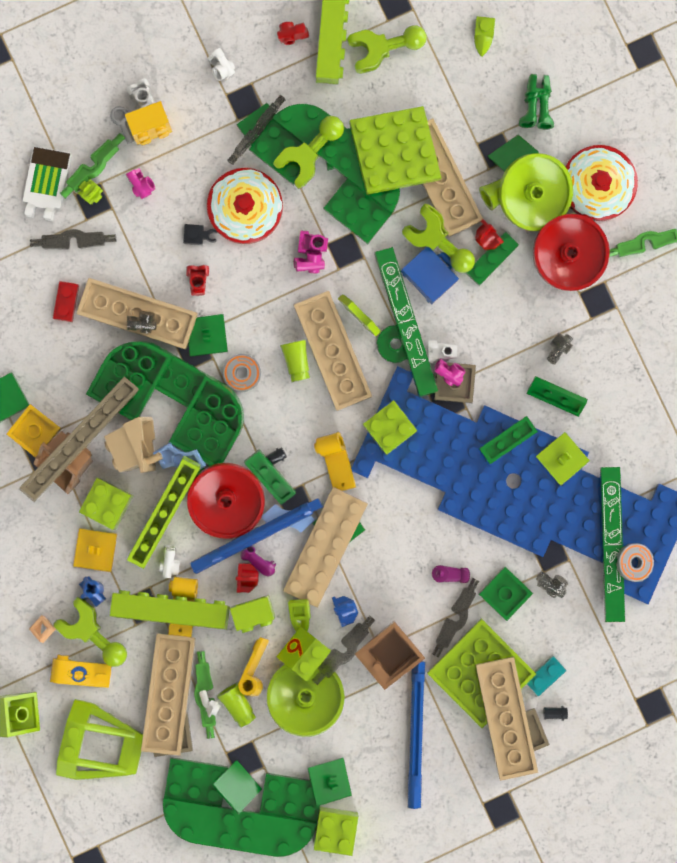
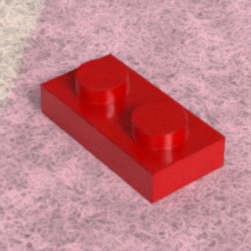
(66, 301)

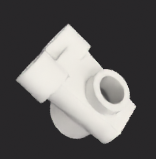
(222, 67)
(141, 93)
(436, 351)
(168, 565)

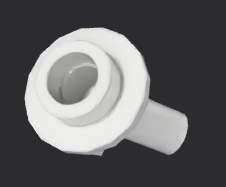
(211, 706)

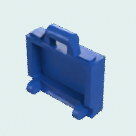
(430, 274)

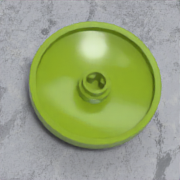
(535, 191)
(303, 706)

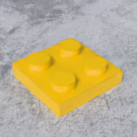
(32, 430)

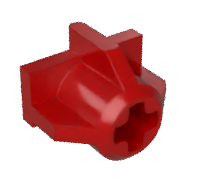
(487, 236)
(247, 578)

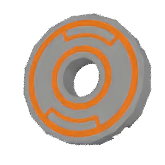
(230, 372)
(644, 566)

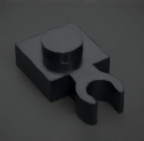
(195, 234)

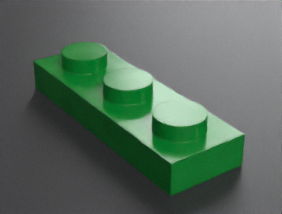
(492, 259)
(557, 396)
(508, 440)
(269, 476)

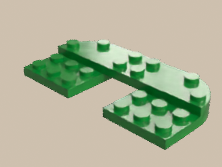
(350, 205)
(213, 409)
(197, 815)

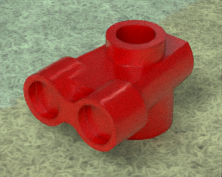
(289, 33)
(196, 276)

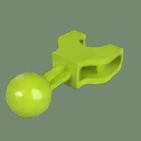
(379, 47)
(330, 129)
(461, 259)
(87, 629)

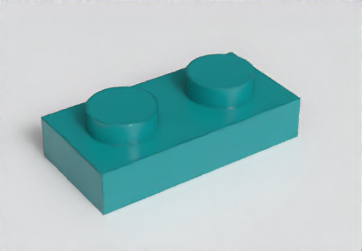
(546, 676)

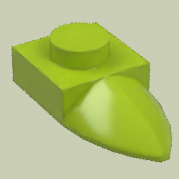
(483, 34)
(299, 613)

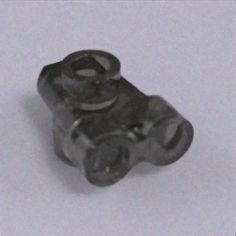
(145, 322)
(561, 345)
(553, 587)

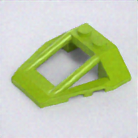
(72, 740)

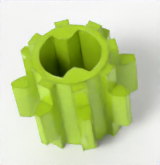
(90, 191)

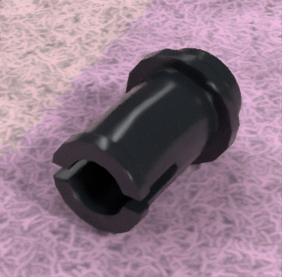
(277, 456)
(555, 713)

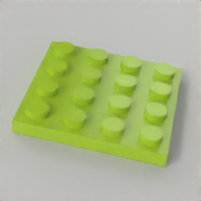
(395, 150)
(458, 673)

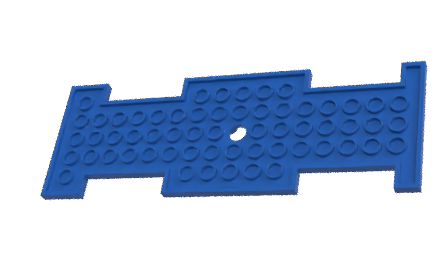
(539, 510)

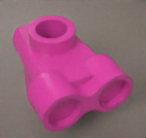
(141, 186)
(307, 242)
(313, 263)
(452, 374)

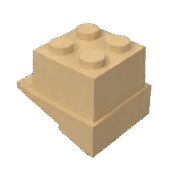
(133, 446)

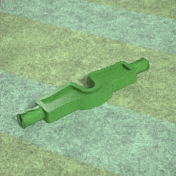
(100, 158)
(637, 245)
(204, 682)

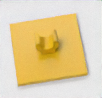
(95, 550)

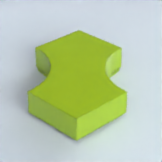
(359, 315)

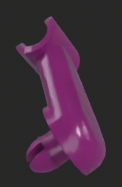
(263, 566)
(450, 574)

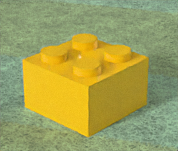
(148, 123)

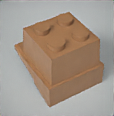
(70, 477)
(389, 655)

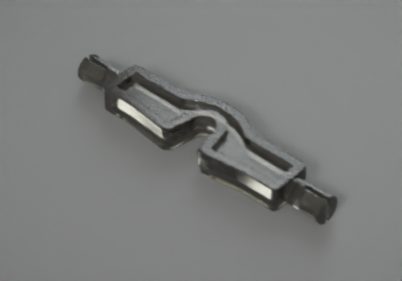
(253, 134)
(62, 240)
(451, 627)
(337, 658)

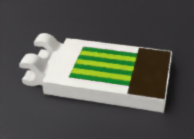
(45, 181)

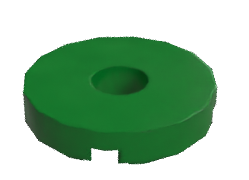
(384, 347)

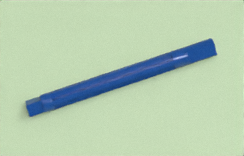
(255, 536)
(416, 732)

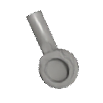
(118, 117)

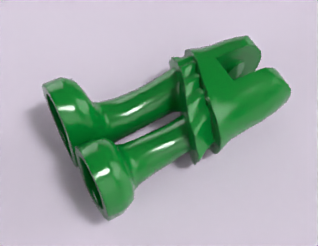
(532, 96)

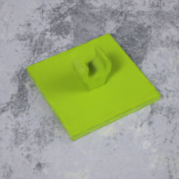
(562, 458)

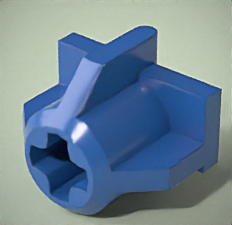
(92, 590)
(345, 609)

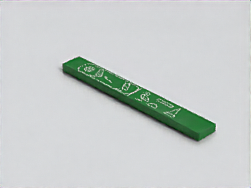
(406, 322)
(612, 543)

